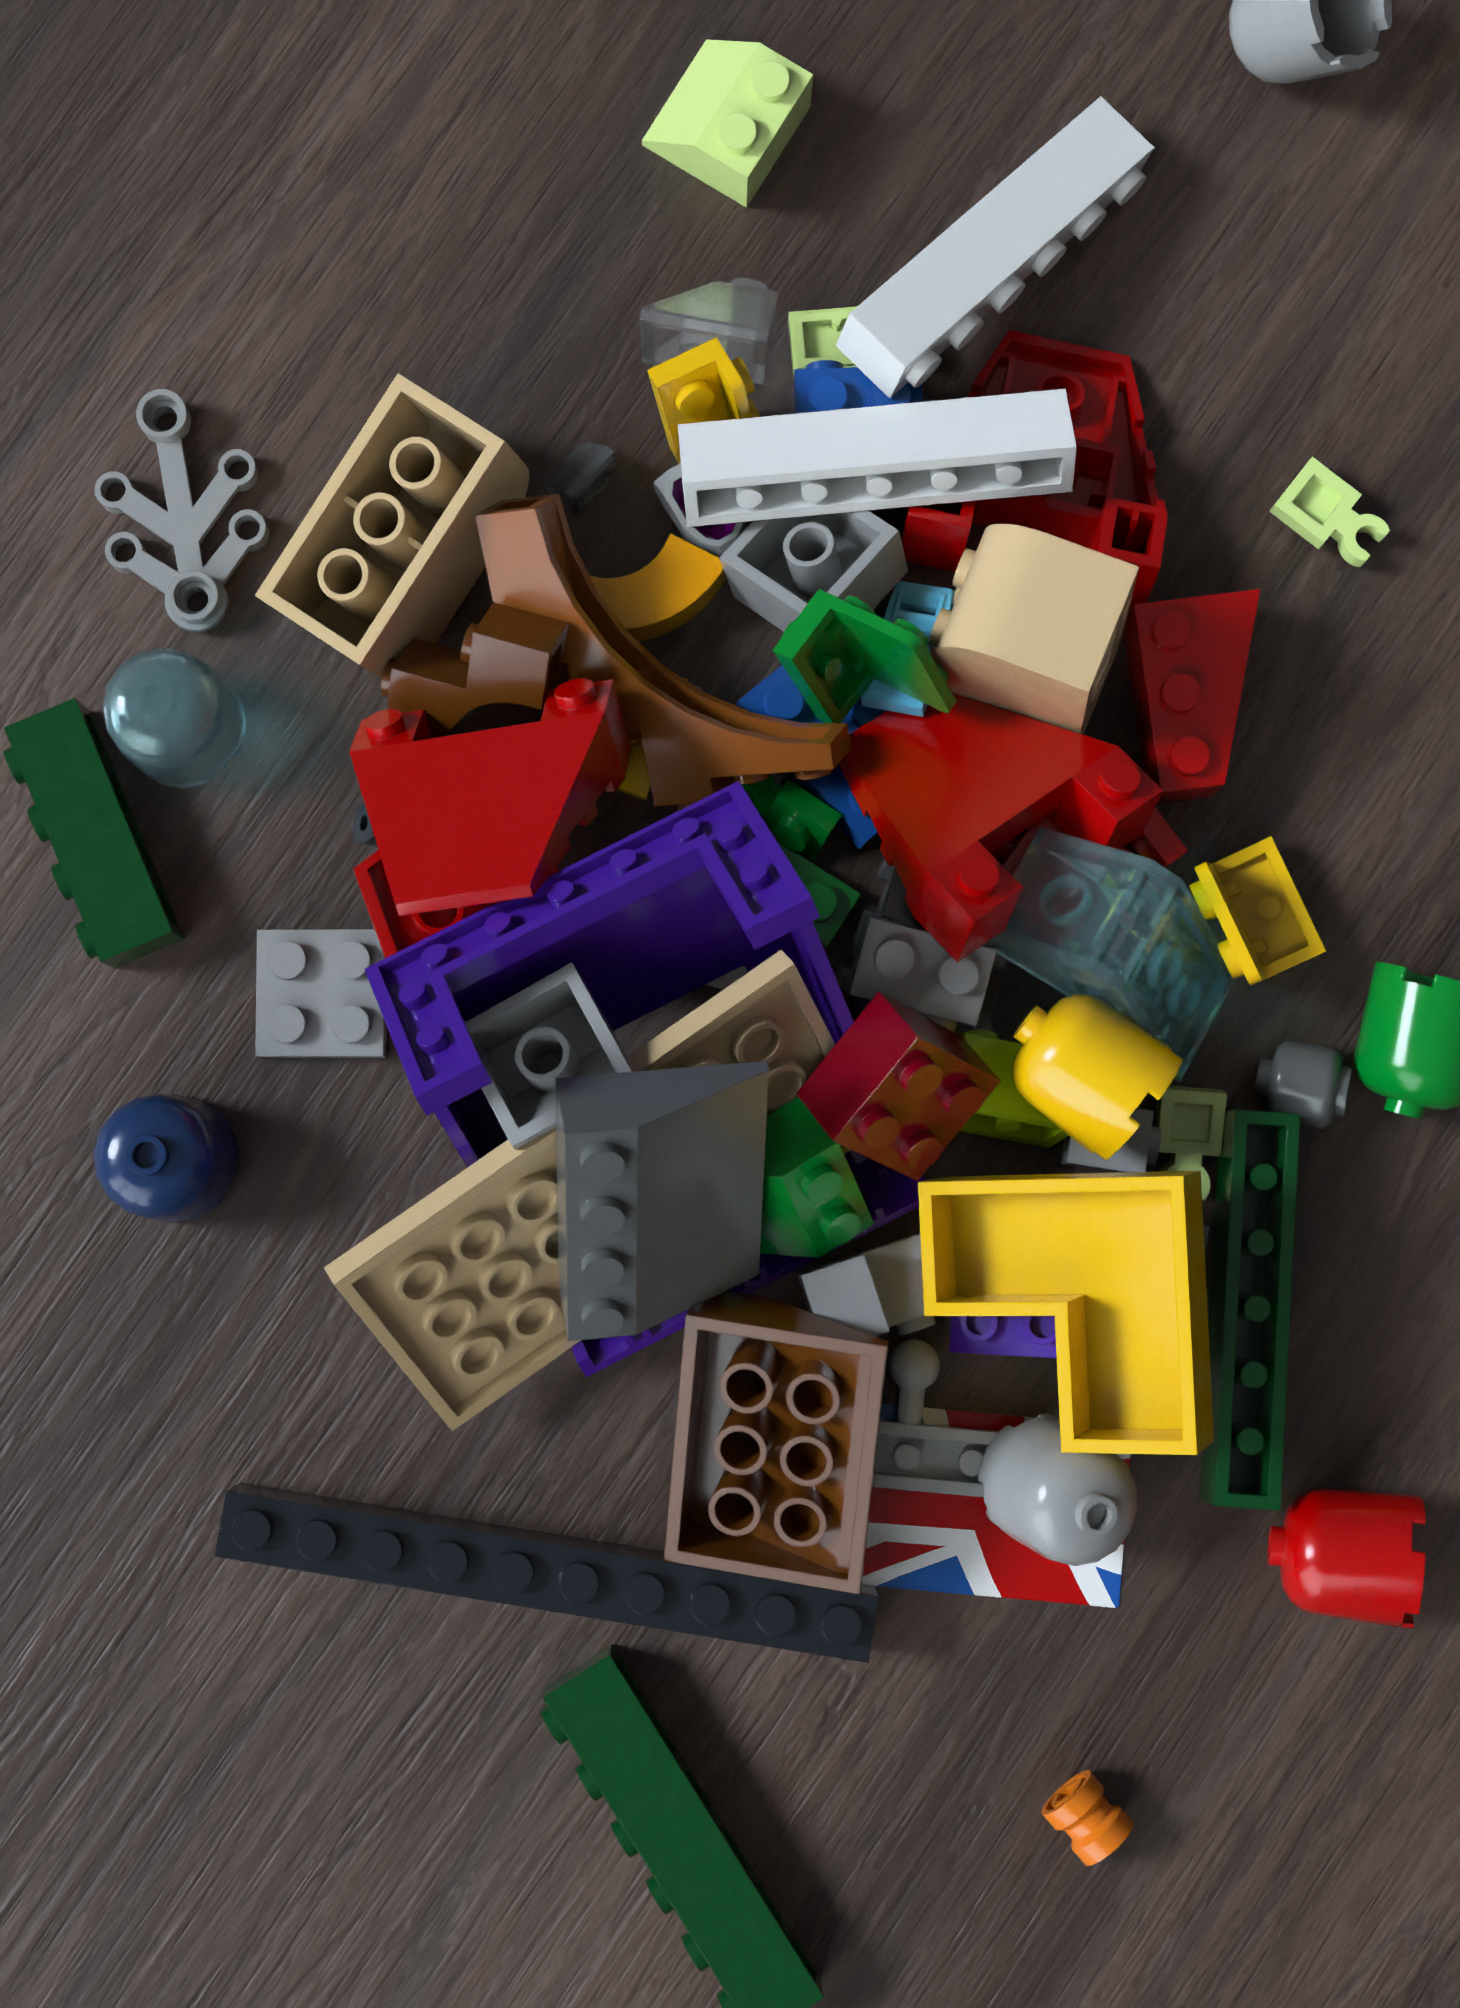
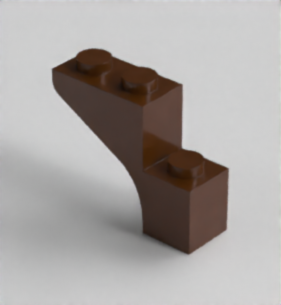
(501, 660)

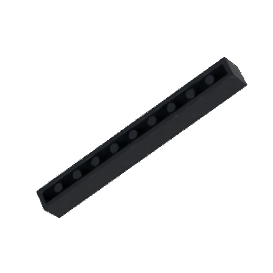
(538, 1571)

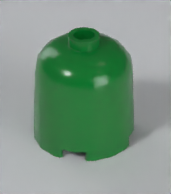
(1410, 1040)

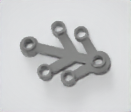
(184, 523)

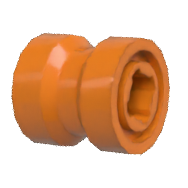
(1087, 1818)

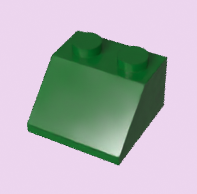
(807, 1188)

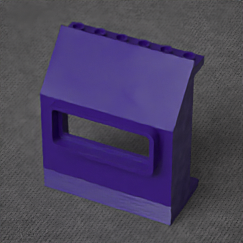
(641, 930)

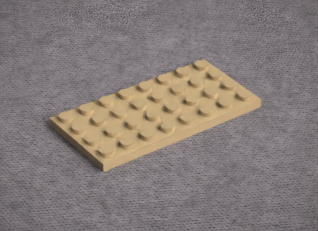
(472, 1271)

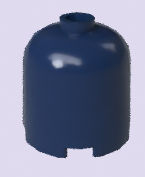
(166, 1157)

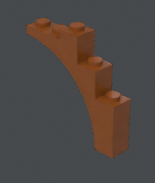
(687, 736)

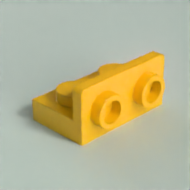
(701, 388)

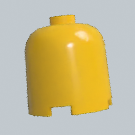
(1090, 1070)

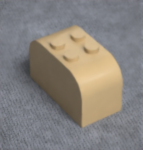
(395, 529)
(1034, 624)

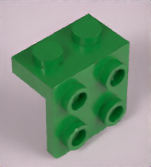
(844, 646)

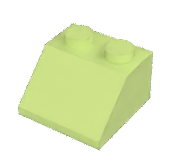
(732, 116)

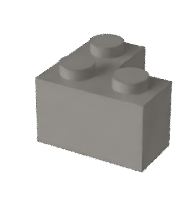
(871, 1289)

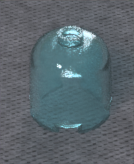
(173, 717)

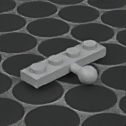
(920, 1454)

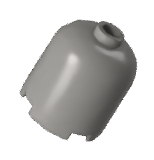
(1306, 37)
(1053, 1501)

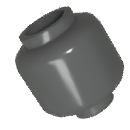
(1305, 1082)

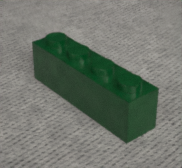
(92, 834)

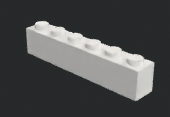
(995, 247)
(877, 457)

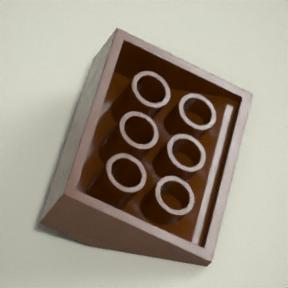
(774, 1443)

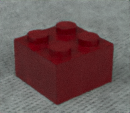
(897, 1087)

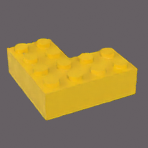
(1118, 1272)

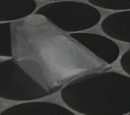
(735, 312)

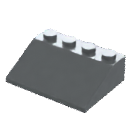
(657, 1192)

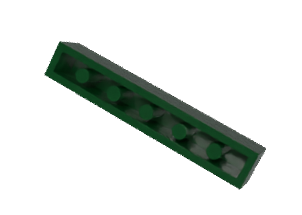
(1251, 1308)
(679, 1837)

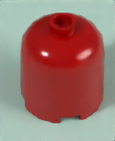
(1351, 1555)

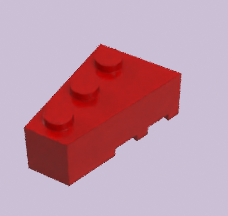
(1188, 686)

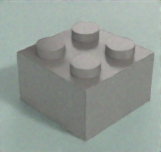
(786, 560)

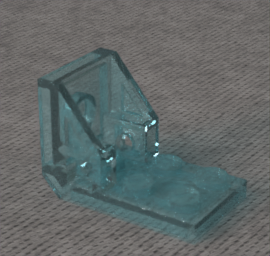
(1117, 932)

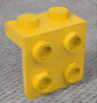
(1258, 912)

